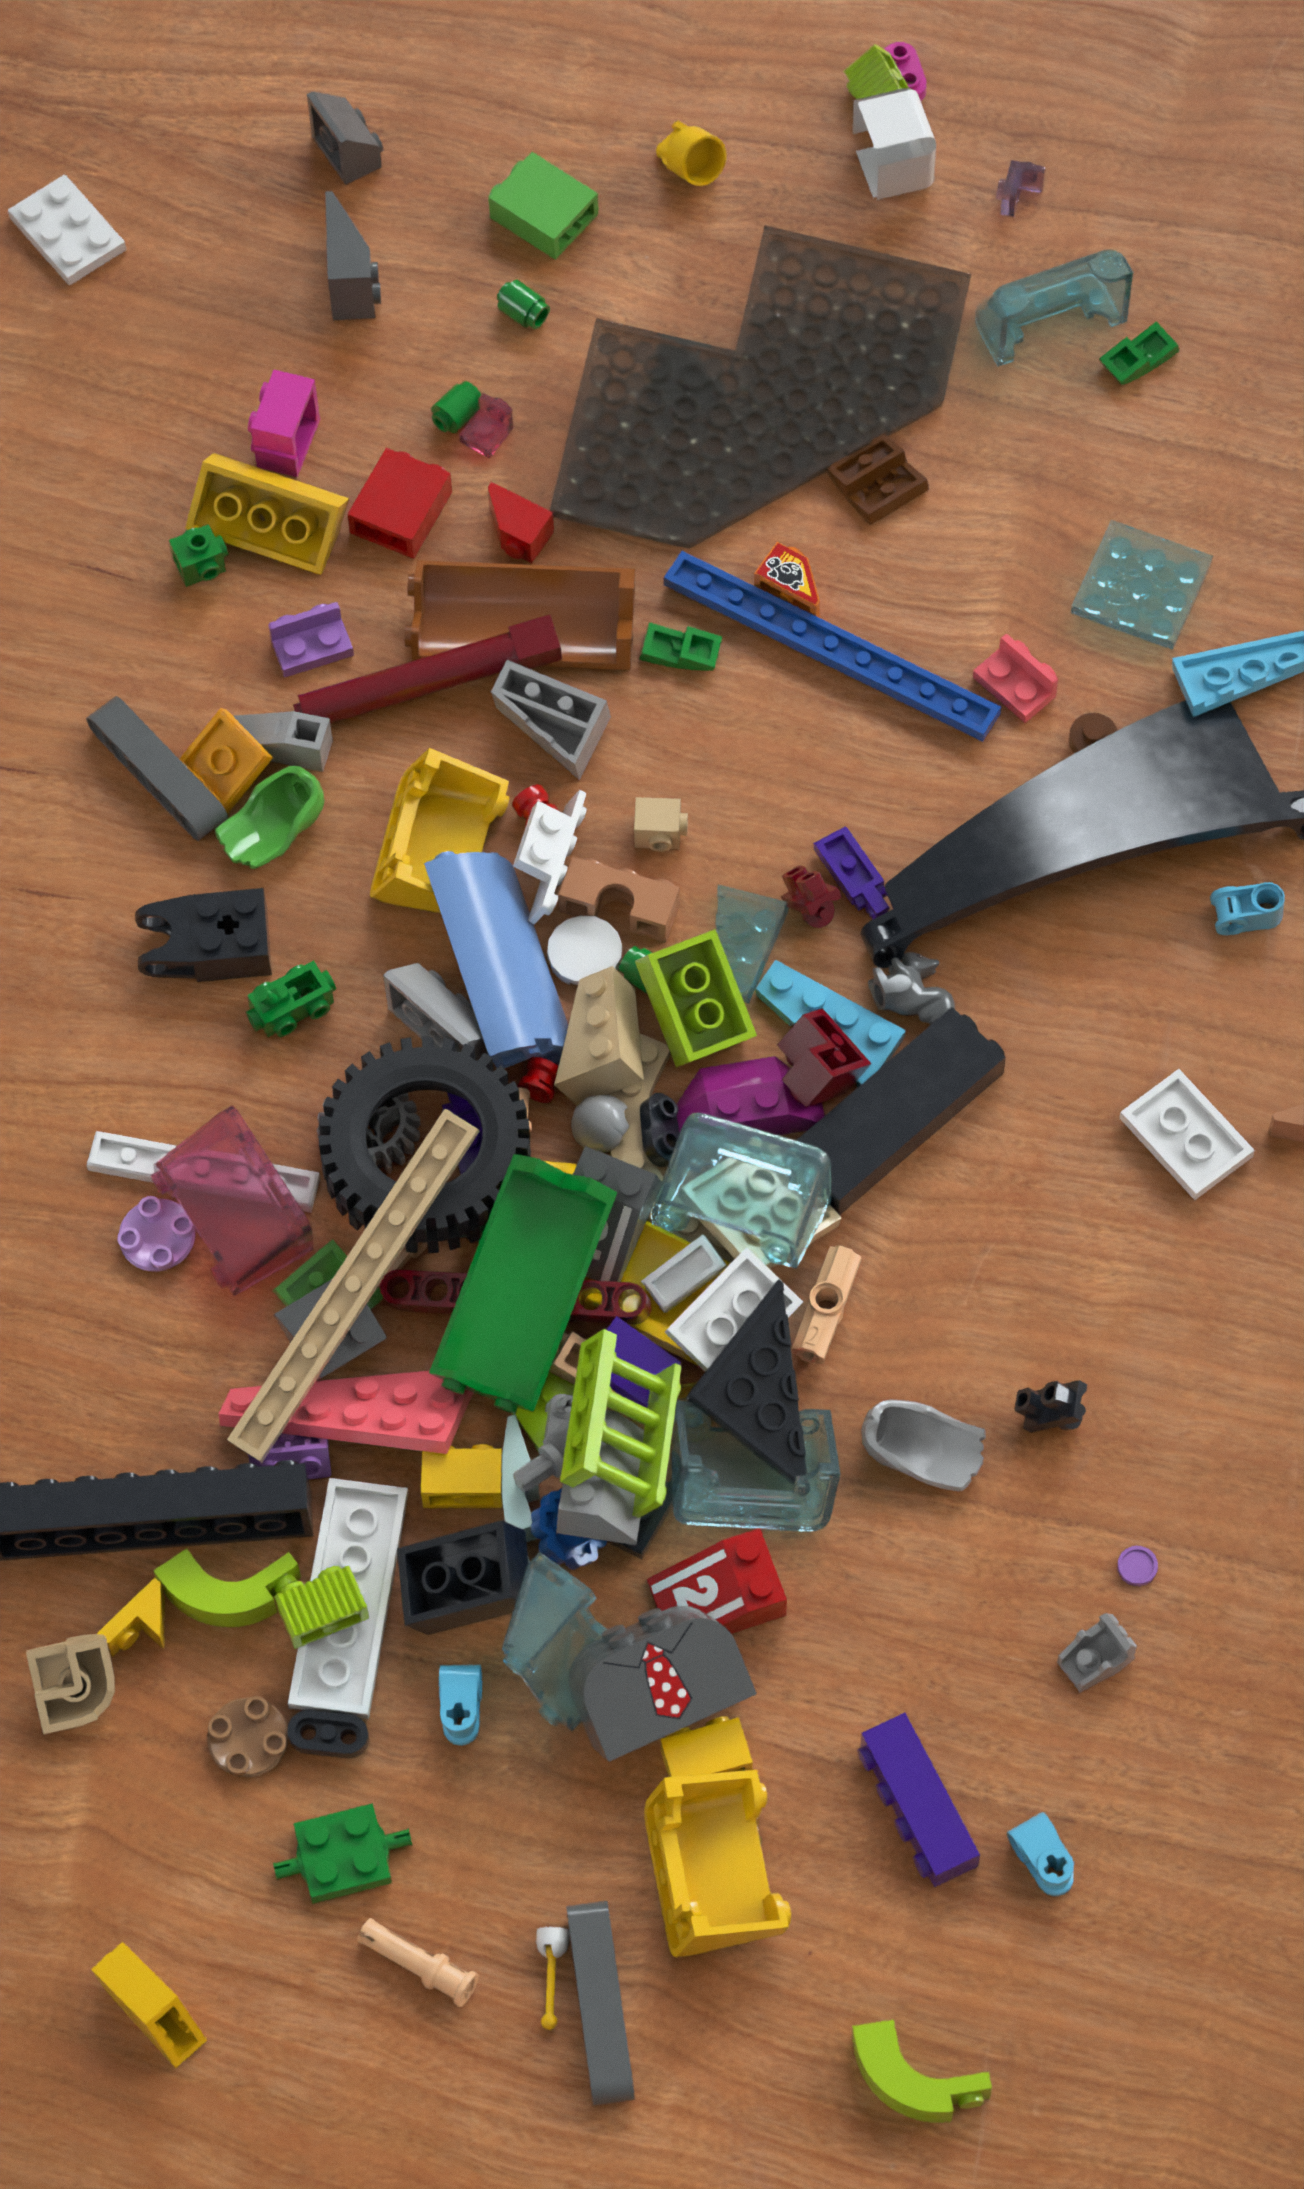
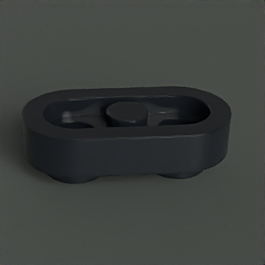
(659, 1128)
(329, 1731)

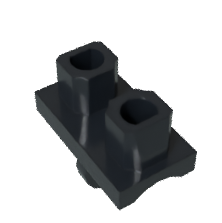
(1052, 1406)

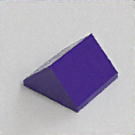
(640, 1352)

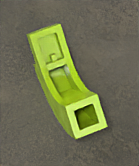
(222, 1601)
(906, 2089)

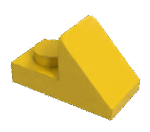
(143, 1612)

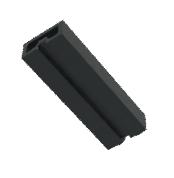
(904, 1104)

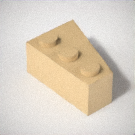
(601, 1038)

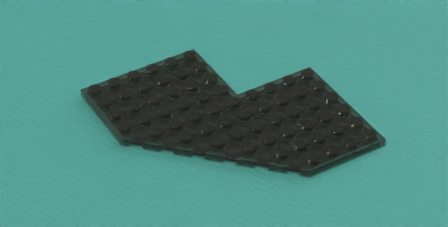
(698, 435)

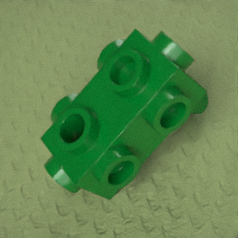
(281, 1003)

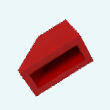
(519, 523)

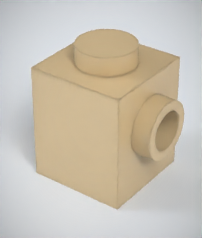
(659, 823)

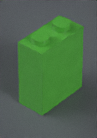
(543, 205)

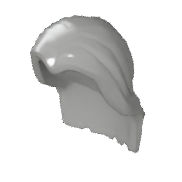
(923, 1443)

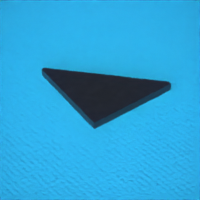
(754, 1388)

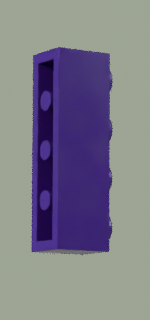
(919, 1800)

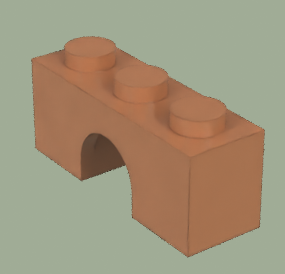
(592, 885)

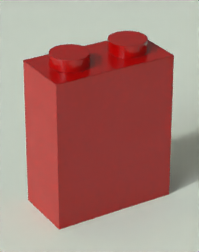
(400, 502)

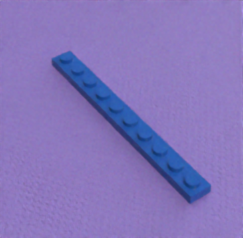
(832, 646)

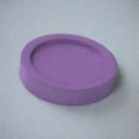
(1137, 1565)

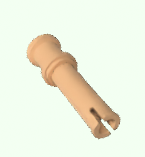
(434, 1970)

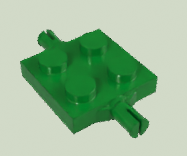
(342, 1853)

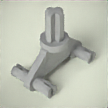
(552, 1452)

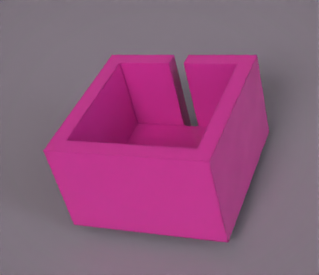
(284, 422)

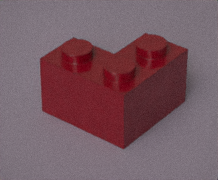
(821, 1059)

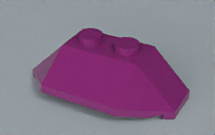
(750, 1096)

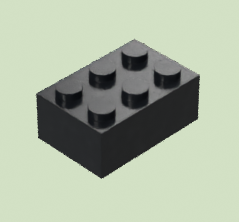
(462, 1577)

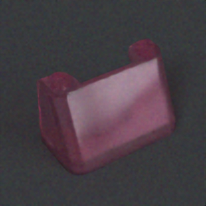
(235, 1201)

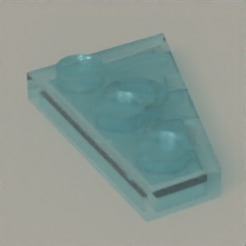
(748, 932)

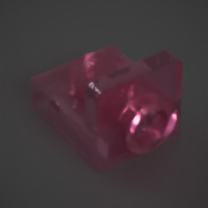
(488, 426)

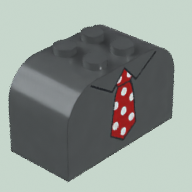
(655, 1678)

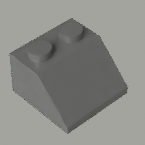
(343, 136)
(361, 1336)

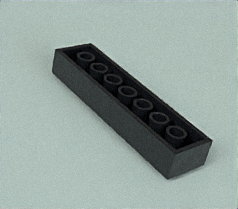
(155, 1510)

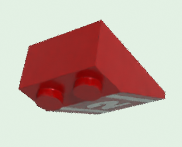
(726, 1581)

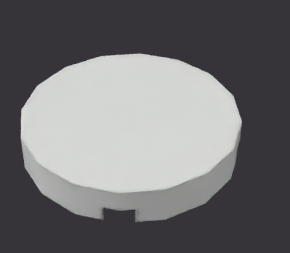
(583, 948)

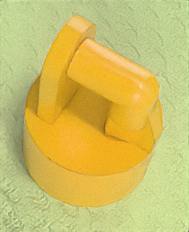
(692, 154)

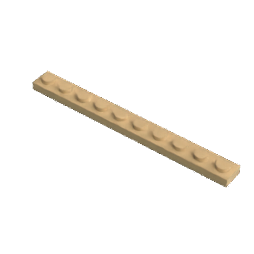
(353, 1285)

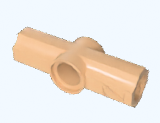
(819, 1323)

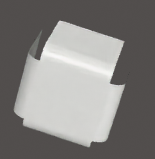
(901, 140)

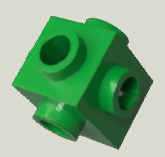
(198, 555)

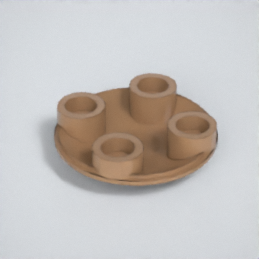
(247, 1737)

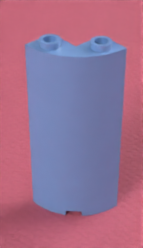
(499, 956)

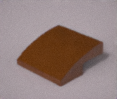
(877, 479)

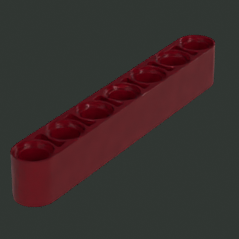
(423, 1282)

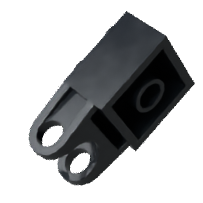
(209, 936)

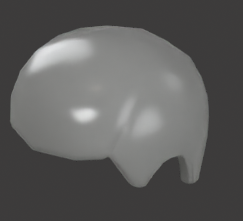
(599, 1122)

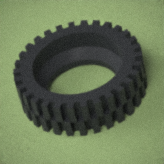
(461, 1203)

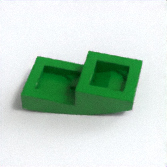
(1138, 357)
(680, 650)

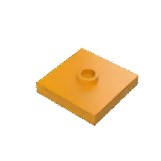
(226, 758)

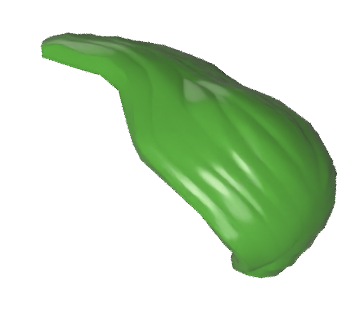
(272, 817)

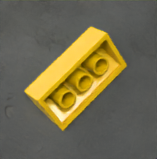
(299, 517)

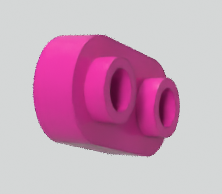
(909, 66)

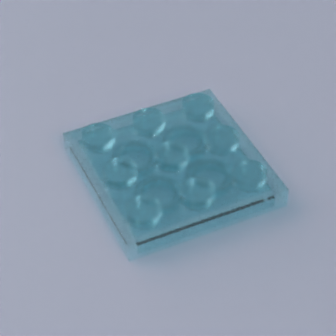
(1141, 584)

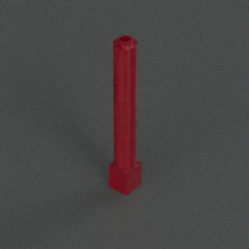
(526, 644)

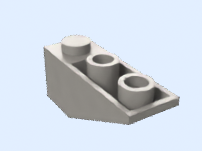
(291, 737)

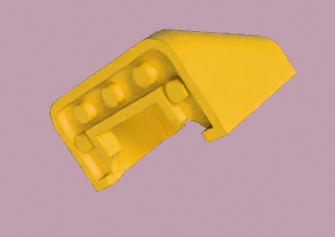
(435, 810)
(712, 1862)

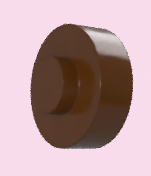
(1089, 729)

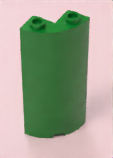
(522, 1284)

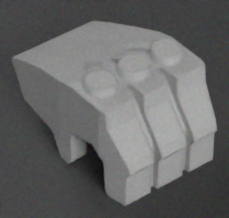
(1097, 1653)

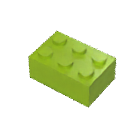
(695, 998)

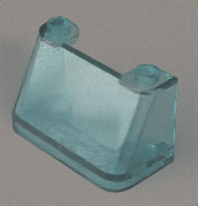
(1095, 282)
(746, 1184)
(730, 1487)
(547, 1634)

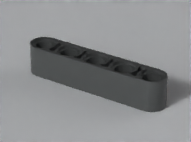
(157, 768)
(600, 2003)

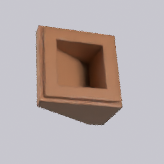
(1288, 1124)

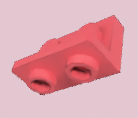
(1017, 679)

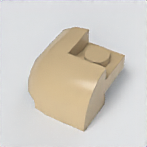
(72, 1681)

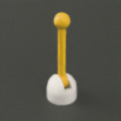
(551, 1943)

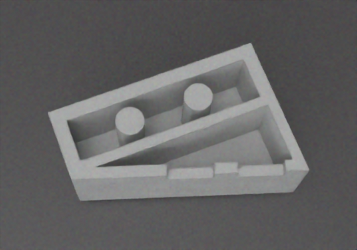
(552, 714)

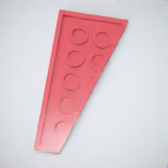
(373, 1410)

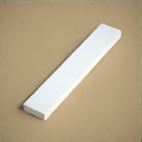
(135, 1160)

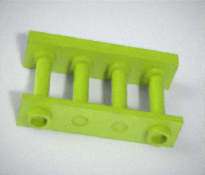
(589, 1428)

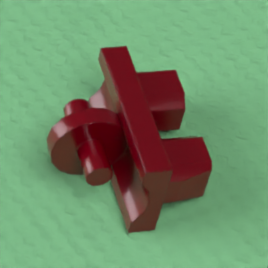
(810, 896)

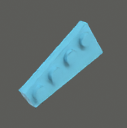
(1237, 670)
(794, 994)

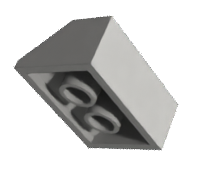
(431, 1009)
(598, 1507)

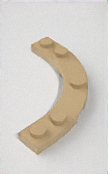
(630, 1149)

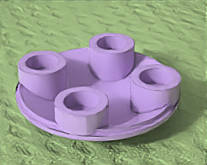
(156, 1234)

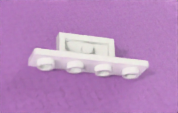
(544, 849)

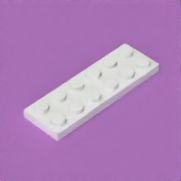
(360, 1531)

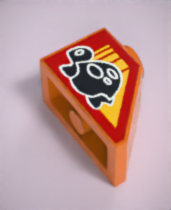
(789, 577)

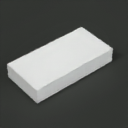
(684, 1273)

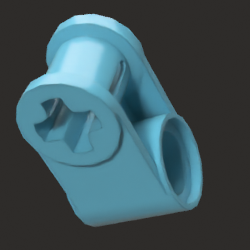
(1244, 908)
(460, 1697)
(1040, 1849)

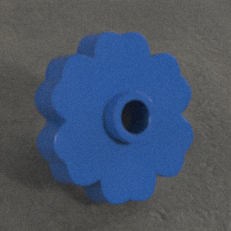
(559, 1547)

